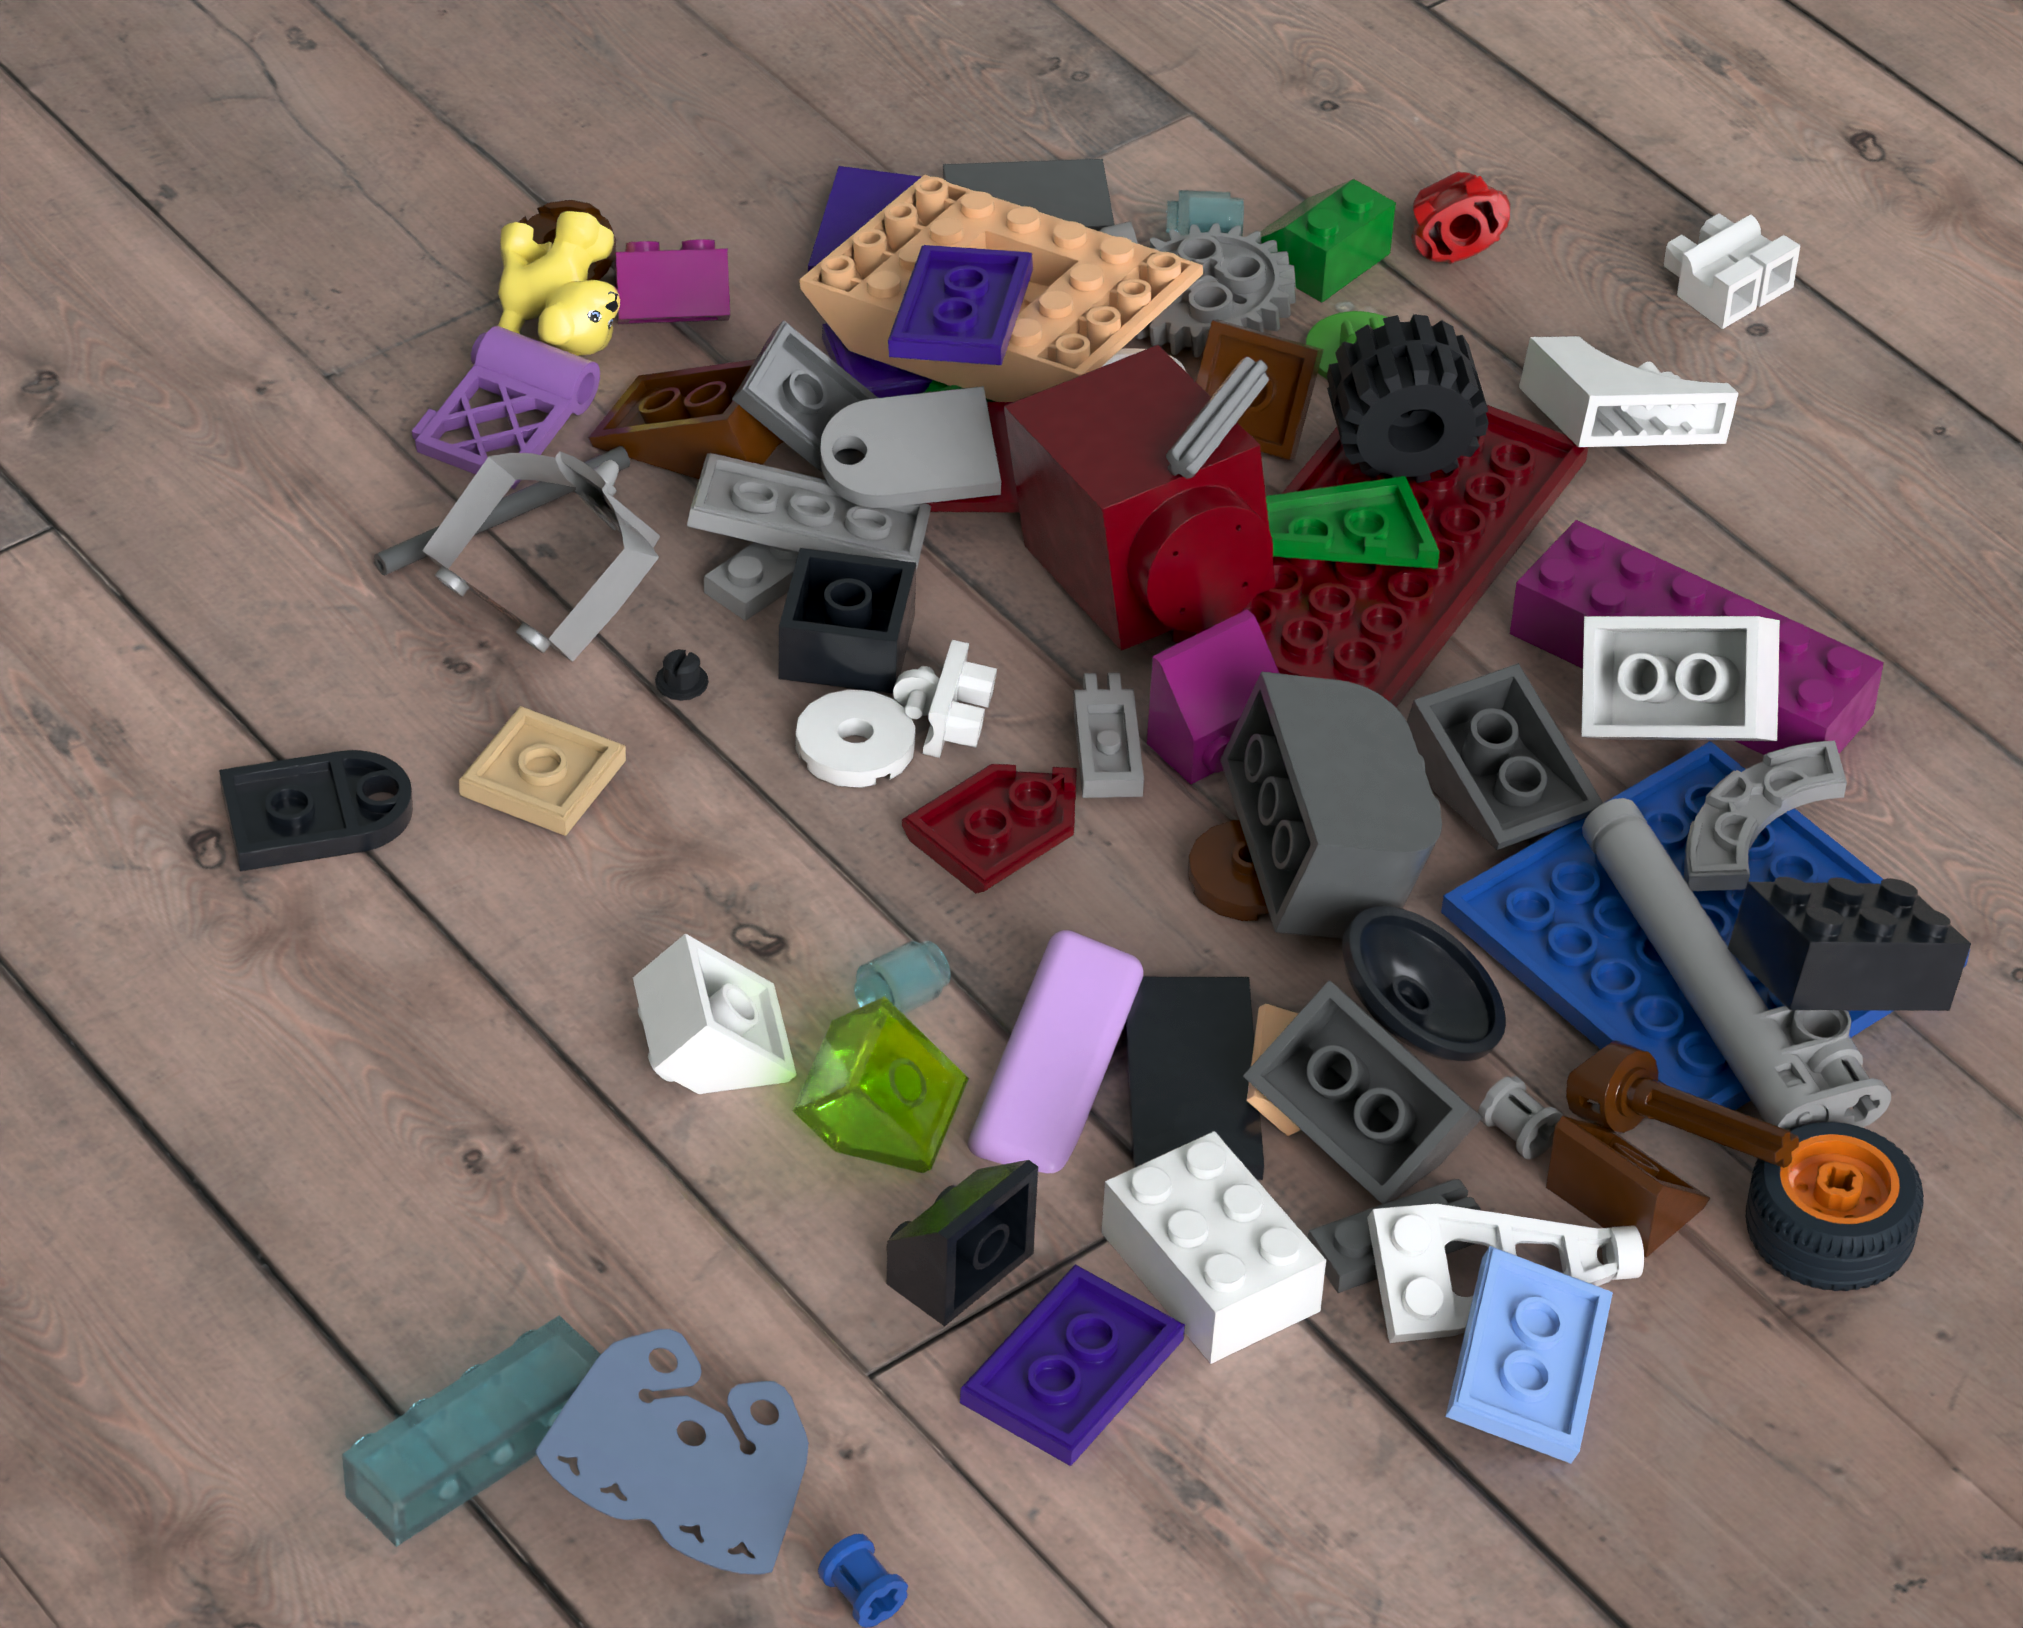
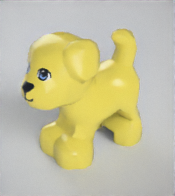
(553, 283)

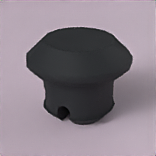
(681, 676)

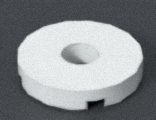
(861, 714)

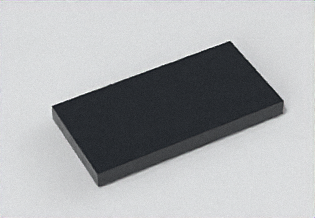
(1187, 1066)

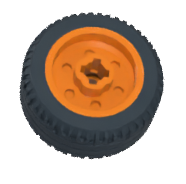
(1838, 1211)

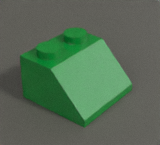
(1334, 237)

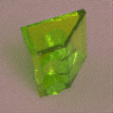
(881, 1089)

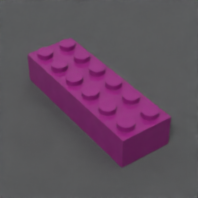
(1822, 684)

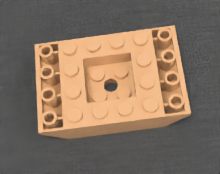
(1077, 312)

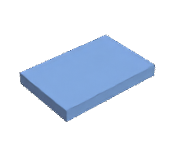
(1529, 1355)

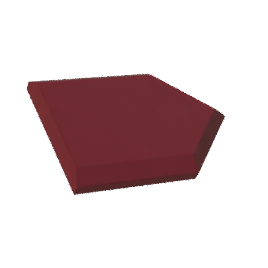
(995, 822)

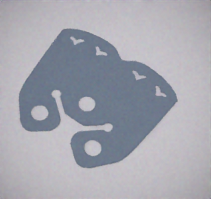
(670, 1482)

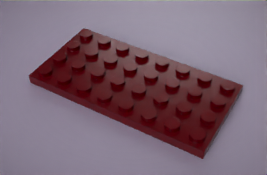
(1391, 621)

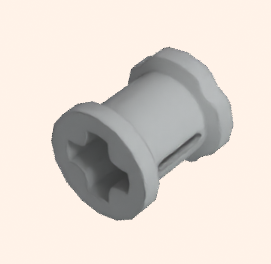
(1520, 1116)

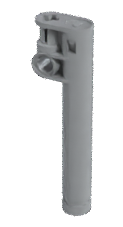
(1789, 1062)

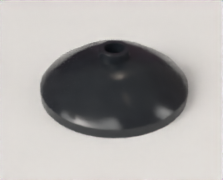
(1422, 984)

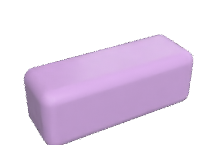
(1057, 1053)

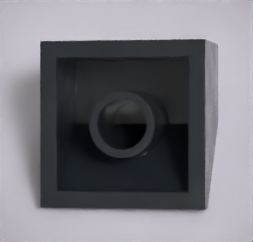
(965, 1240)

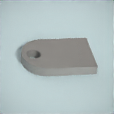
(913, 449)

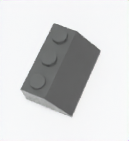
(1362, 1095)

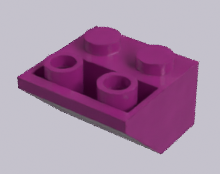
(672, 283)

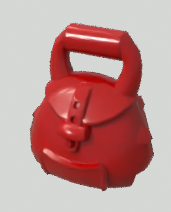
(1458, 218)

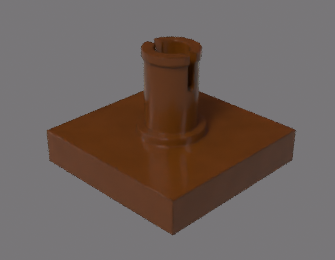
(1282, 405)

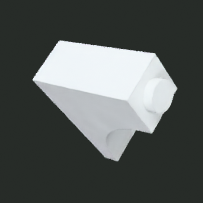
(1620, 405)

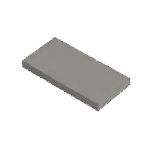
(800, 512)

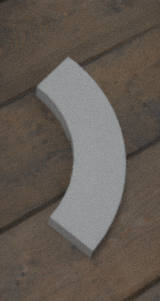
(1749, 802)

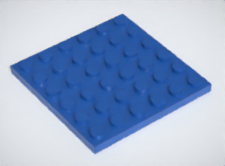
(1580, 949)

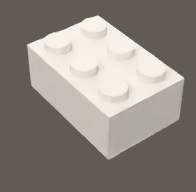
(1680, 678)
(1213, 1246)

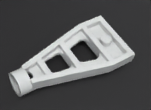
(1415, 1271)

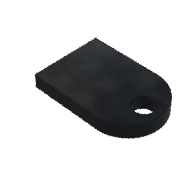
(314, 807)

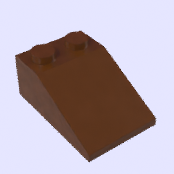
(684, 415)

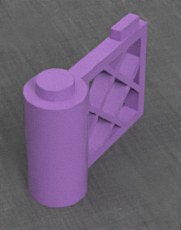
(526, 378)

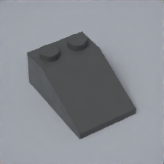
(1500, 758)

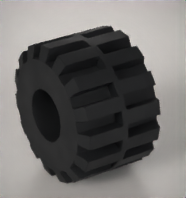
(1407, 398)

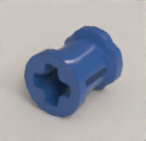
(863, 1580)

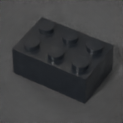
(1848, 945)

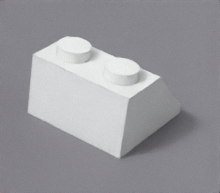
(711, 1021)

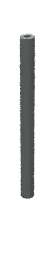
(507, 509)

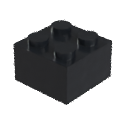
(847, 620)

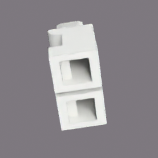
(1731, 268)

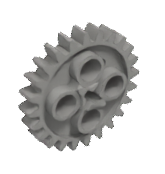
(1239, 285)

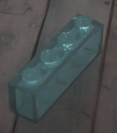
(466, 1433)

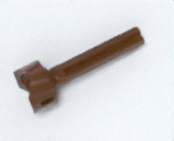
(1629, 1090)

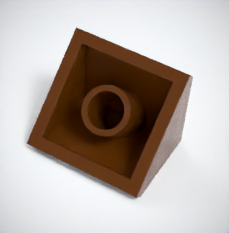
(1619, 1183)

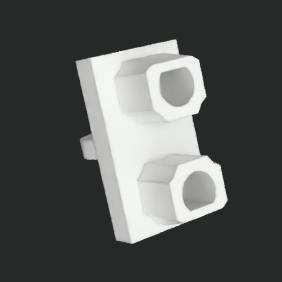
(929, 695)

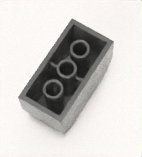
(1329, 801)

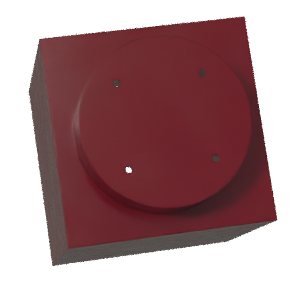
(1114, 522)

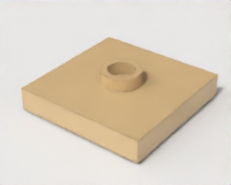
(542, 770)

